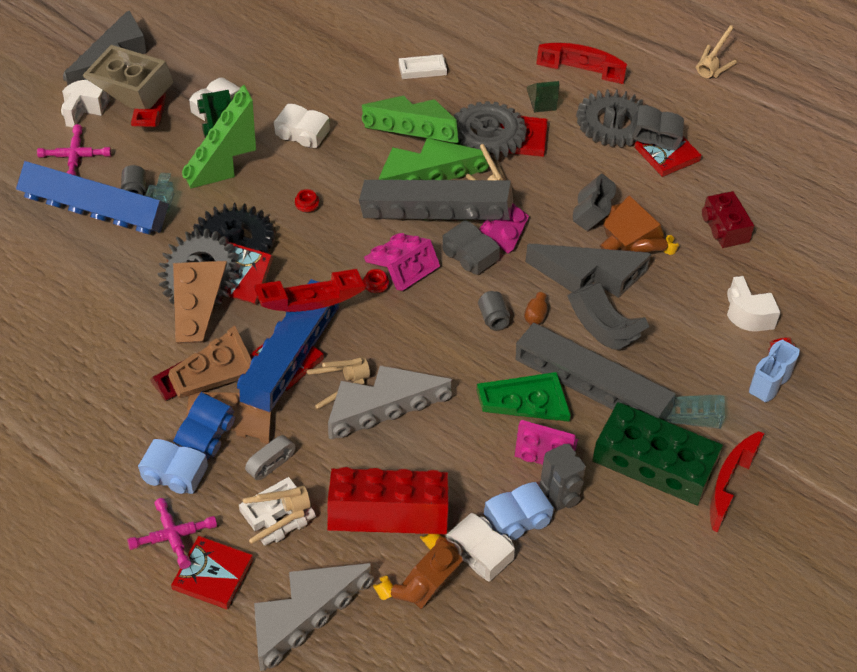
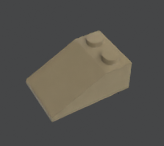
(130, 77)

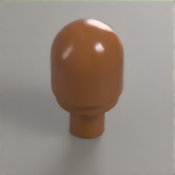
(536, 309)

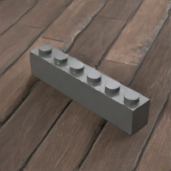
(437, 199)
(591, 373)

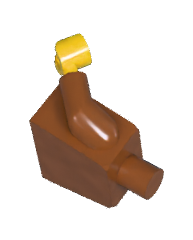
(634, 229)
(427, 575)

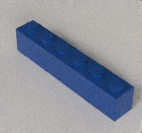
(93, 197)
(282, 356)

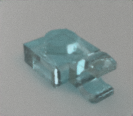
(163, 190)

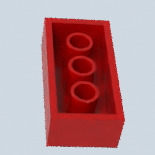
(388, 501)

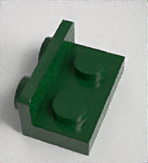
(212, 106)

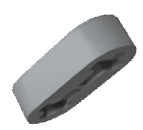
(270, 457)

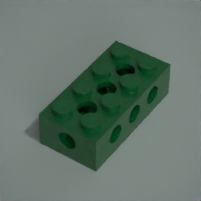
(657, 453)

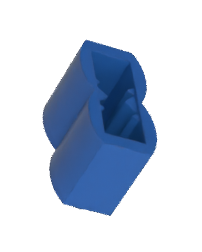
(205, 425)

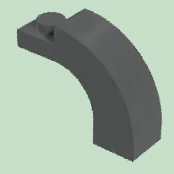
(602, 319)

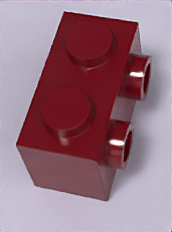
(727, 219)

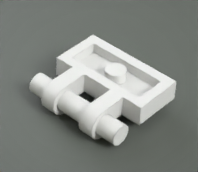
(266, 513)

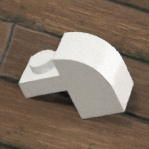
(82, 98)
(751, 311)

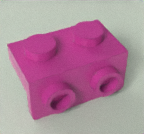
(506, 232)

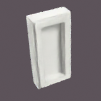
(422, 66)

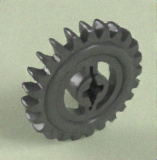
(613, 107)
(485, 120)
(188, 252)

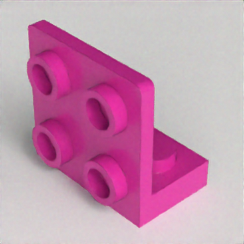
(406, 258)
(536, 440)

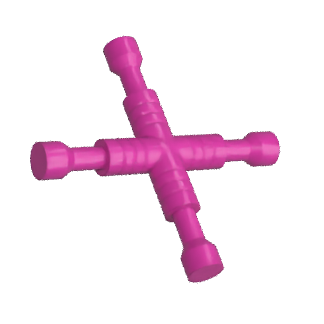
(74, 151)
(172, 533)

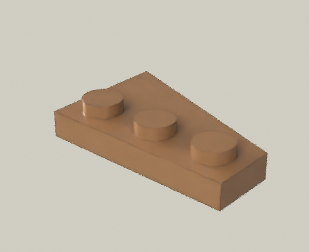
(194, 298)
(213, 366)
(248, 419)

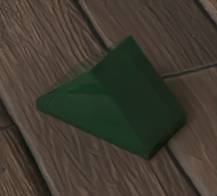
(544, 96)

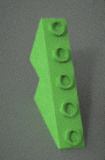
(420, 119)
(229, 137)
(436, 162)

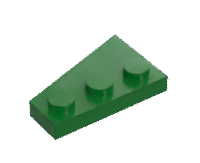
(525, 396)

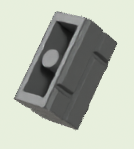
(562, 477)

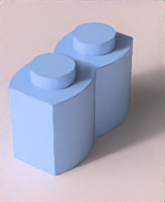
(774, 370)
(173, 466)
(519, 511)

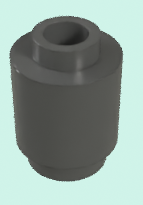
(134, 179)
(494, 310)

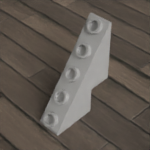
(392, 395)
(312, 601)

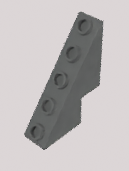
(123, 34)
(582, 266)

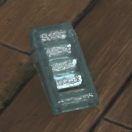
(703, 402)

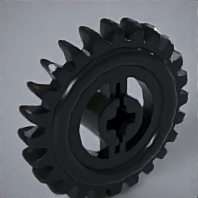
(232, 225)

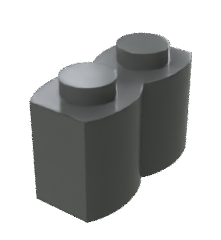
(657, 127)
(594, 202)
(470, 247)

